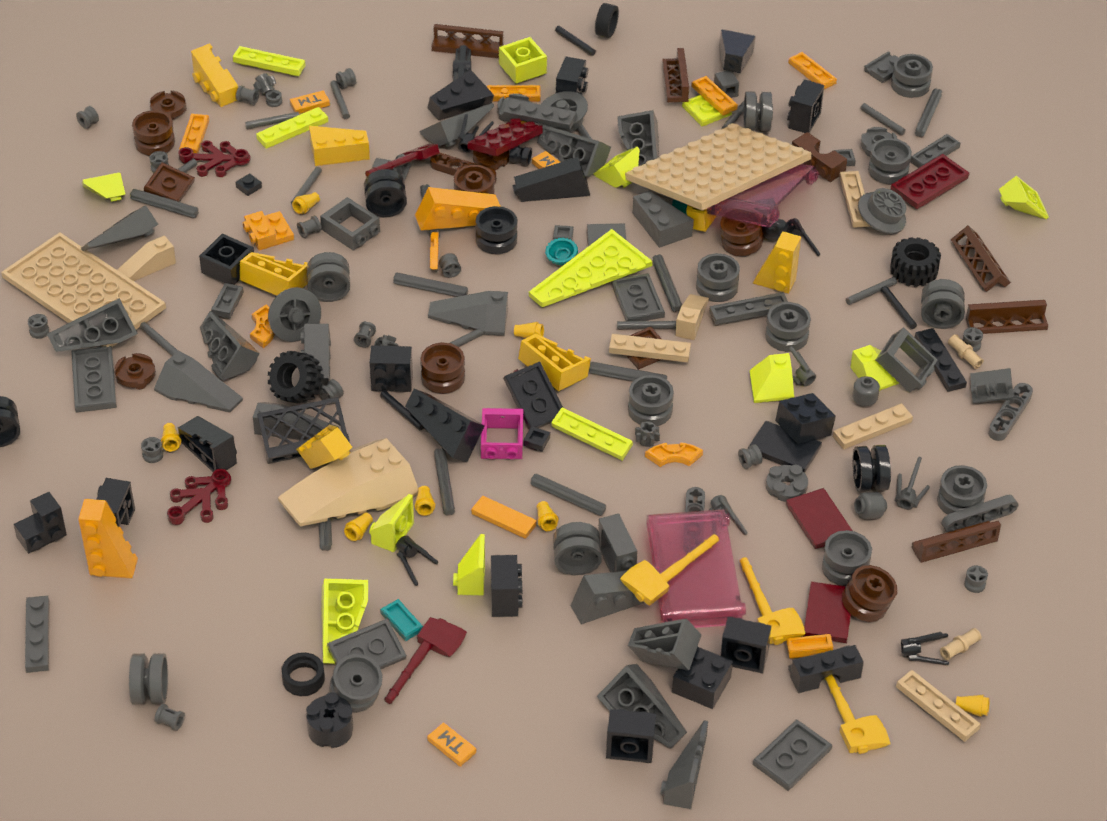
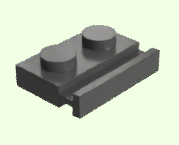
(881, 67)

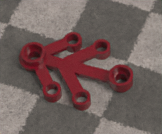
(236, 157)
(219, 480)

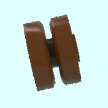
(153, 132)
(474, 179)
(740, 237)
(442, 367)
(869, 593)

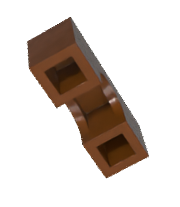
(828, 164)

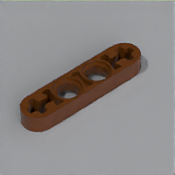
(443, 163)

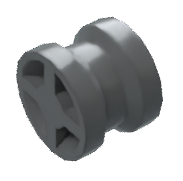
(346, 78)
(87, 117)
(156, 159)
(450, 265)
(38, 326)
(973, 337)
(331, 390)
(152, 450)
(750, 456)
(976, 579)

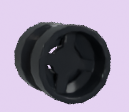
(521, 155)

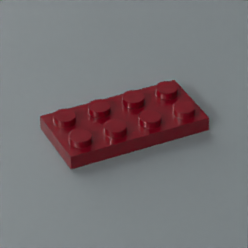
(505, 137)
(930, 181)

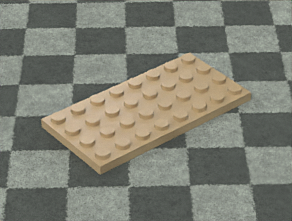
(78, 282)

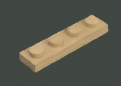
(853, 191)
(649, 348)
(872, 426)
(938, 705)

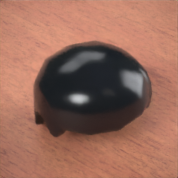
(774, 231)

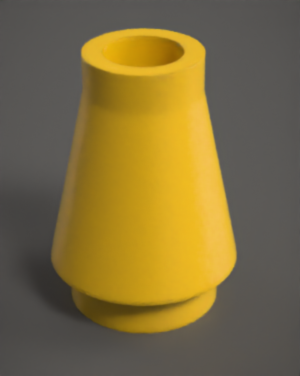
(304, 203)
(529, 329)
(170, 438)
(424, 502)
(546, 516)
(357, 527)
(975, 705)

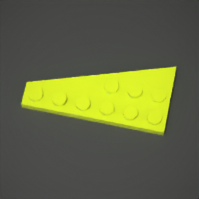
(598, 264)

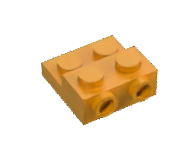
(267, 230)

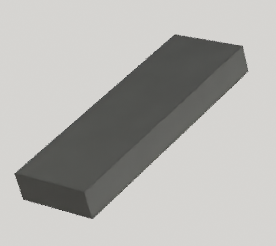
(944, 145)

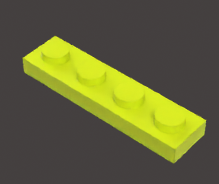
(269, 61)
(291, 127)
(592, 433)

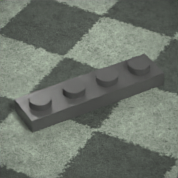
(540, 114)
(745, 308)
(37, 634)

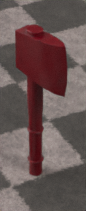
(415, 154)
(435, 636)

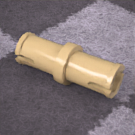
(965, 351)
(960, 644)

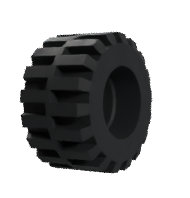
(915, 261)
(282, 372)

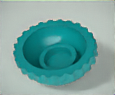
(561, 251)

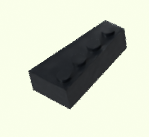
(449, 427)

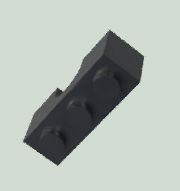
(812, 669)

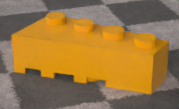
(451, 208)
(104, 541)

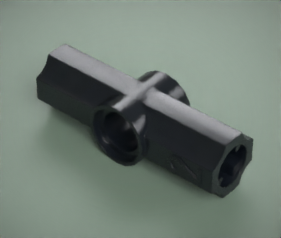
(462, 61)

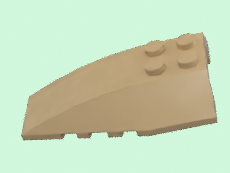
(364, 480)

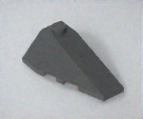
(449, 130)
(567, 146)
(100, 327)
(227, 348)
(189, 380)
(683, 776)

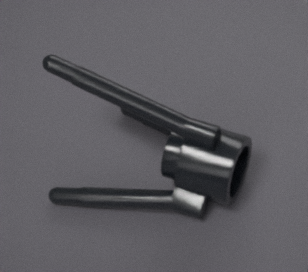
(465, 138)
(796, 228)
(409, 548)
(912, 646)

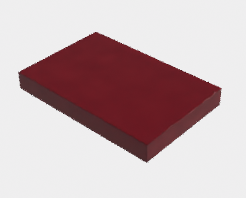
(817, 516)
(827, 612)

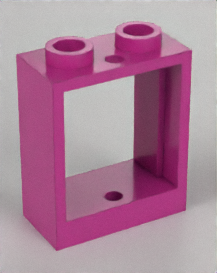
(492, 419)

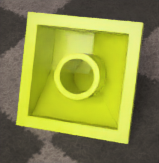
(614, 170)
(106, 186)
(1022, 198)
(864, 364)
(772, 379)
(393, 524)
(472, 570)

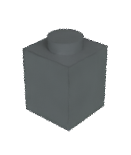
(727, 83)

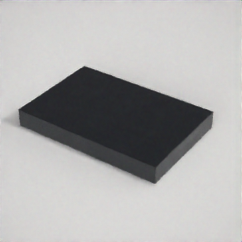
(534, 395)
(782, 449)

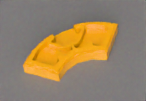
(434, 250)
(262, 333)
(678, 453)

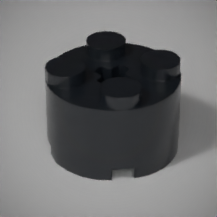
(329, 720)

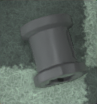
(247, 95)
(309, 226)
(365, 334)
(169, 717)

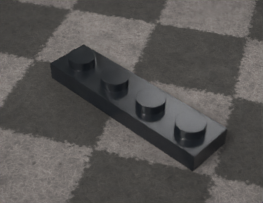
(945, 365)

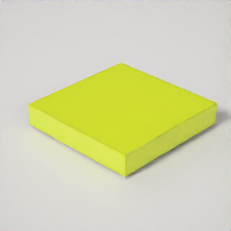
(702, 111)

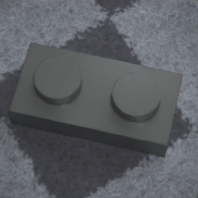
(227, 300)

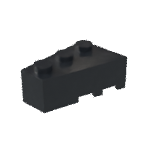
(460, 96)
(209, 443)

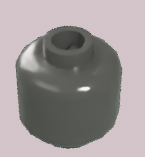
(866, 391)
(870, 505)

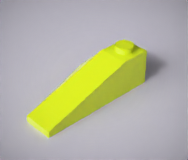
(341, 610)

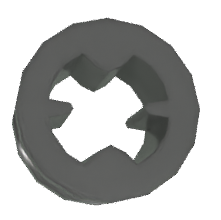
(274, 98)

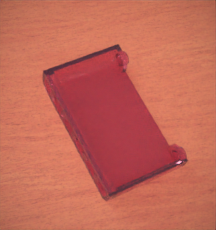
(761, 202)
(705, 588)

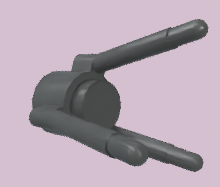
(804, 373)
(907, 497)
(720, 502)

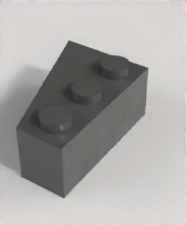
(661, 219)
(317, 343)
(602, 596)
(666, 643)

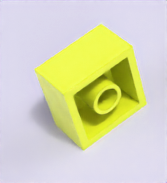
(522, 60)

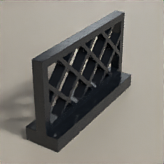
(289, 451)

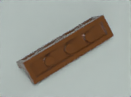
(483, 48)
(680, 79)
(985, 256)
(1006, 313)
(956, 541)

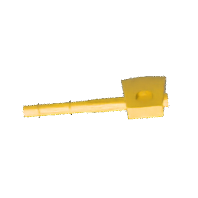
(649, 584)
(784, 622)
(858, 734)

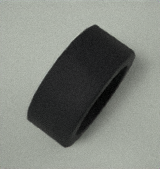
(606, 20)
(301, 660)

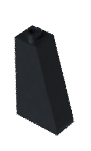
(735, 50)
(552, 182)

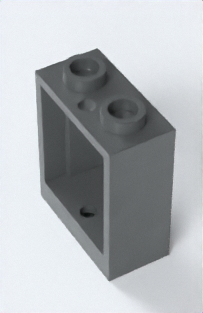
(332, 220)
(916, 351)
(616, 544)

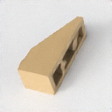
(149, 259)
(690, 316)

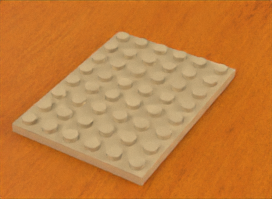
(718, 166)

